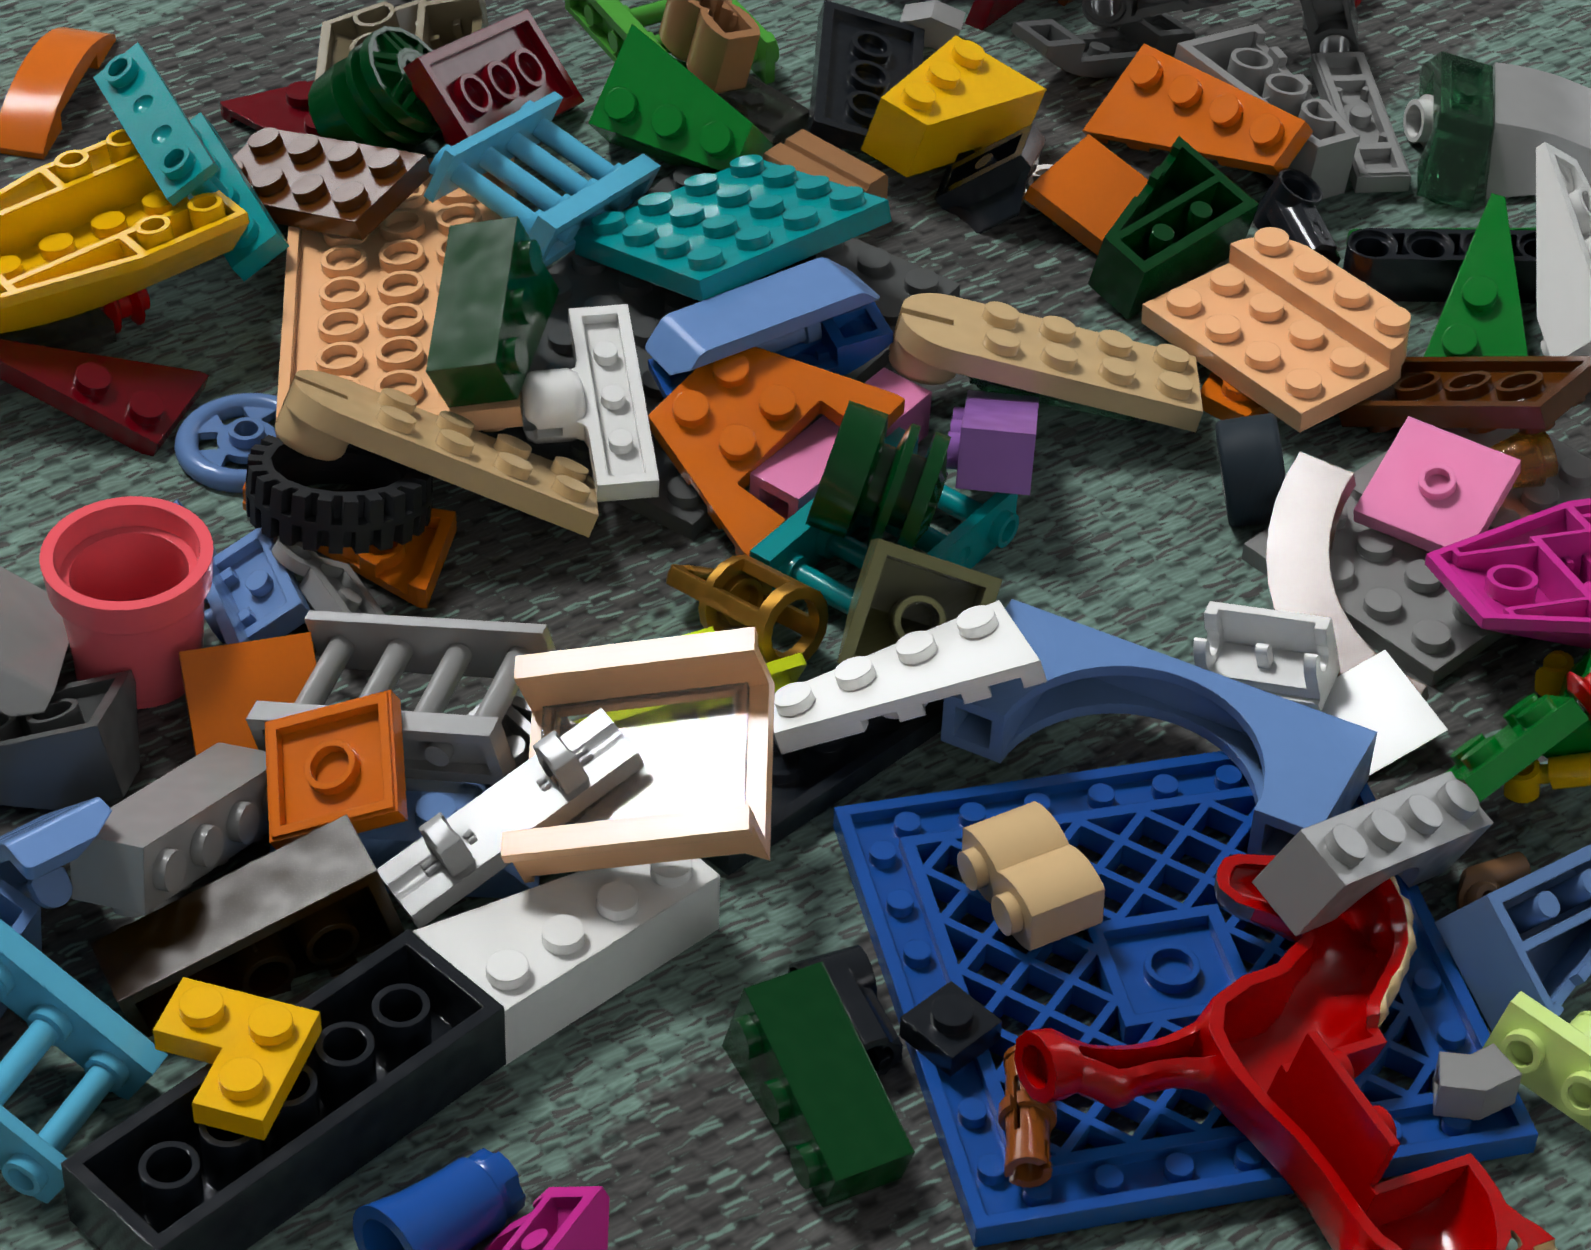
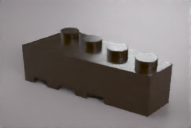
(239, 926)

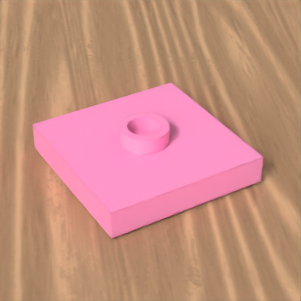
(1436, 487)

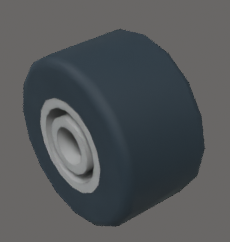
(1250, 467)

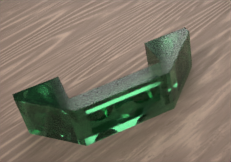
(1461, 128)

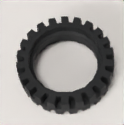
(317, 517)

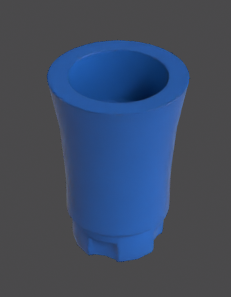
(445, 1210)

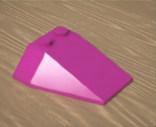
(1526, 575)

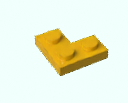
(253, 1049)

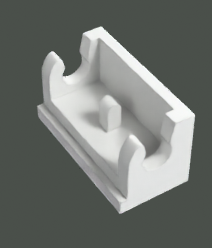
(1271, 651)

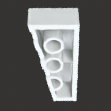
(577, 941)

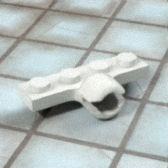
(598, 404)

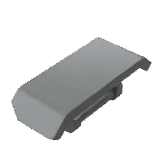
(30, 646)

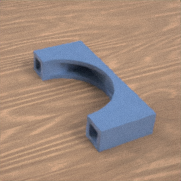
(1293, 756)

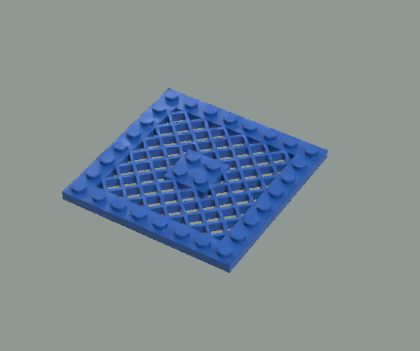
(1153, 981)

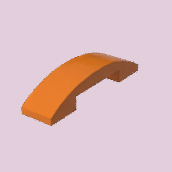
(43, 87)

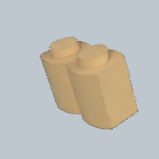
(1031, 876)

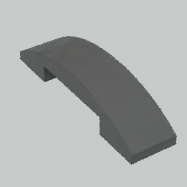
(1101, 53)

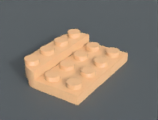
(1286, 329)

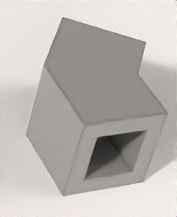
(938, 20)
(1474, 1083)

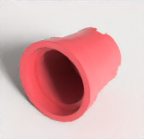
(131, 589)

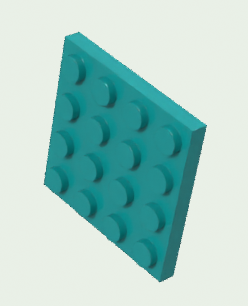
(730, 227)

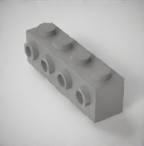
(175, 831)

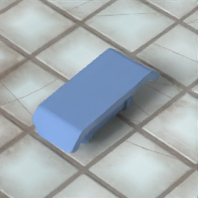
(760, 314)
(37, 850)

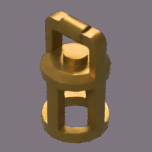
(742, 596)

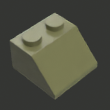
(908, 593)

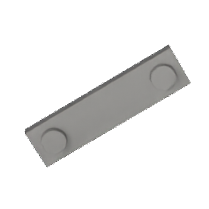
(1351, 90)

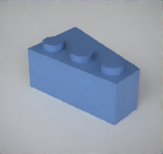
(1526, 937)

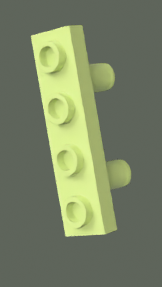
(1549, 1054)

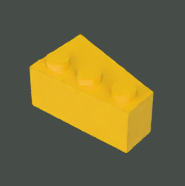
(948, 107)

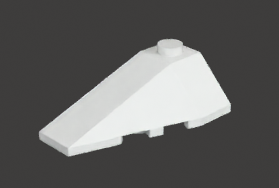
(1563, 253)

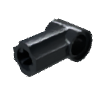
(1292, 207)
(857, 989)

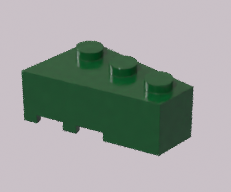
(817, 1085)

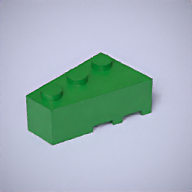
(669, 112)

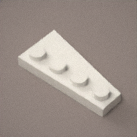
(900, 680)

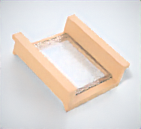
(706, 738)

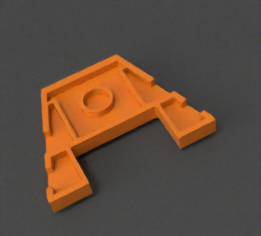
(739, 416)

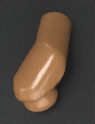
(1489, 876)

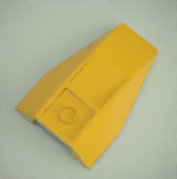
(99, 232)

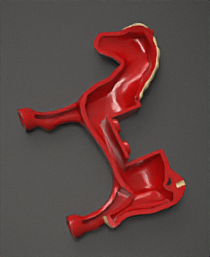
(1282, 1069)

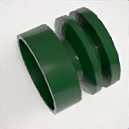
(371, 96)
(879, 479)

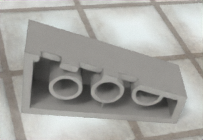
(1249, 65)

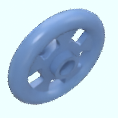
(233, 439)

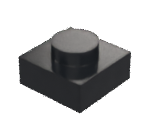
(950, 1028)

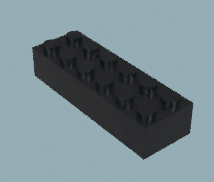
(392, 1052)

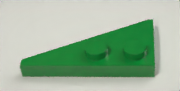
(1484, 302)

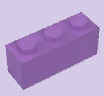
(994, 442)

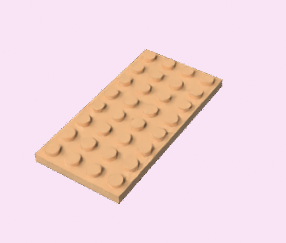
(373, 303)

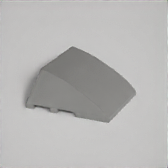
(1526, 112)

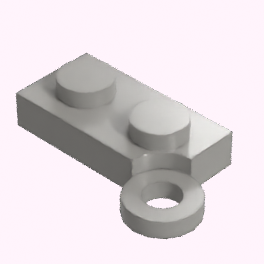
(326, 582)

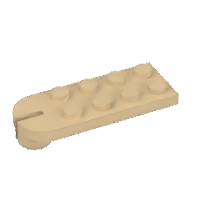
(1045, 356)
(330, 412)

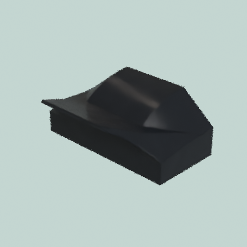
(993, 181)

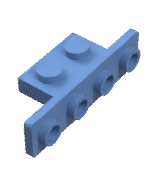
(252, 592)

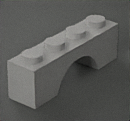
(1348, 855)

